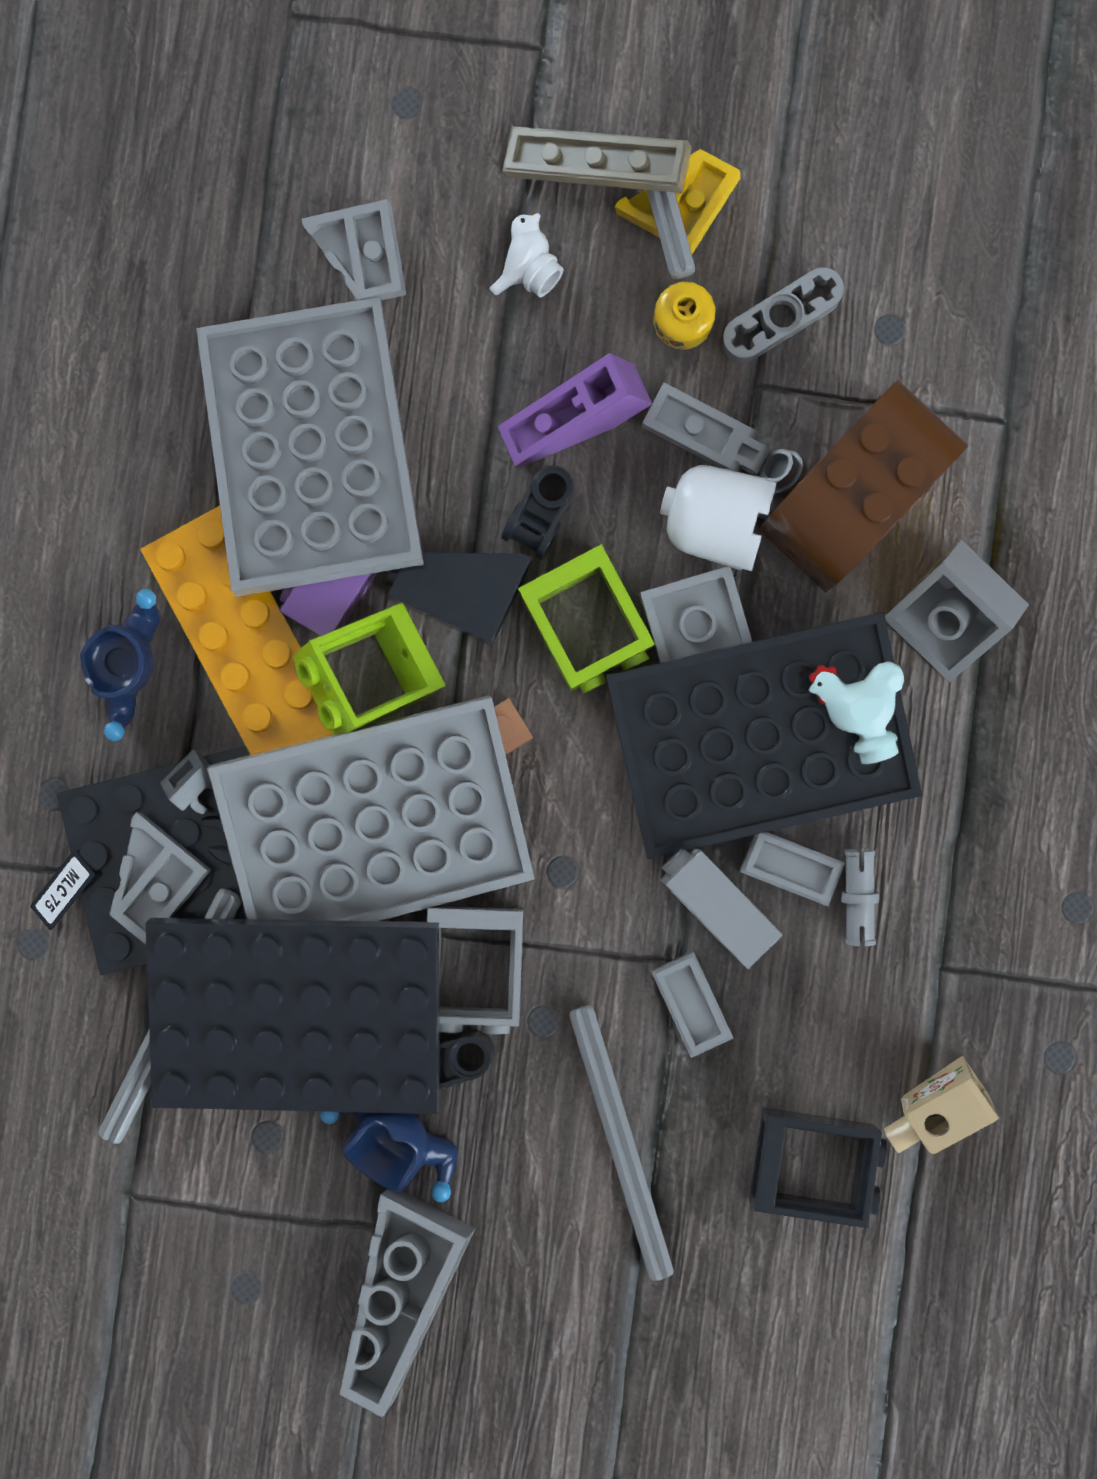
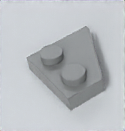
(361, 248)
(154, 877)

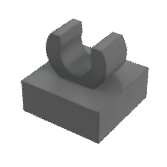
(187, 782)

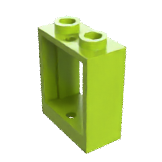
(565, 577)
(403, 651)

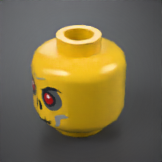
(688, 329)

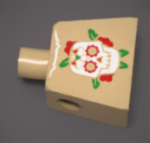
(957, 1099)

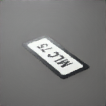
(62, 890)

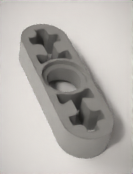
(817, 308)

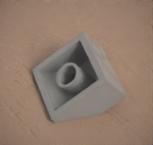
(956, 611)

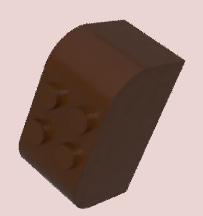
(863, 486)

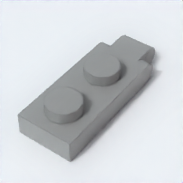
(704, 431)

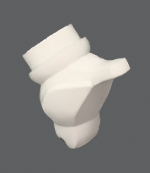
(529, 259)

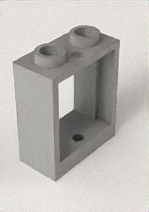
(719, 905)
(492, 1019)

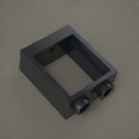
(864, 1196)

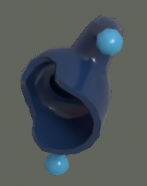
(120, 662)
(393, 1149)

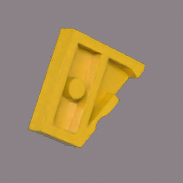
(703, 195)

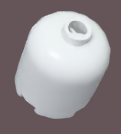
(716, 514)

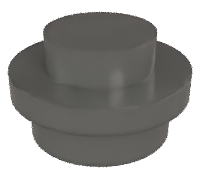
(785, 469)

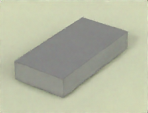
(792, 867)
(692, 1004)

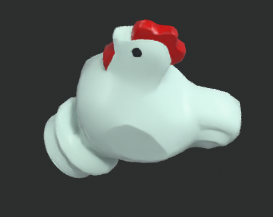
(862, 707)

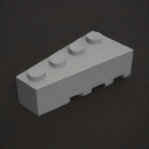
(404, 1284)

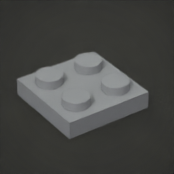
(695, 615)

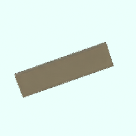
(597, 159)

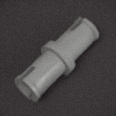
(860, 897)

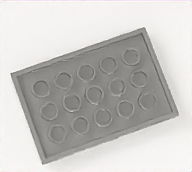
(308, 447)
(375, 818)

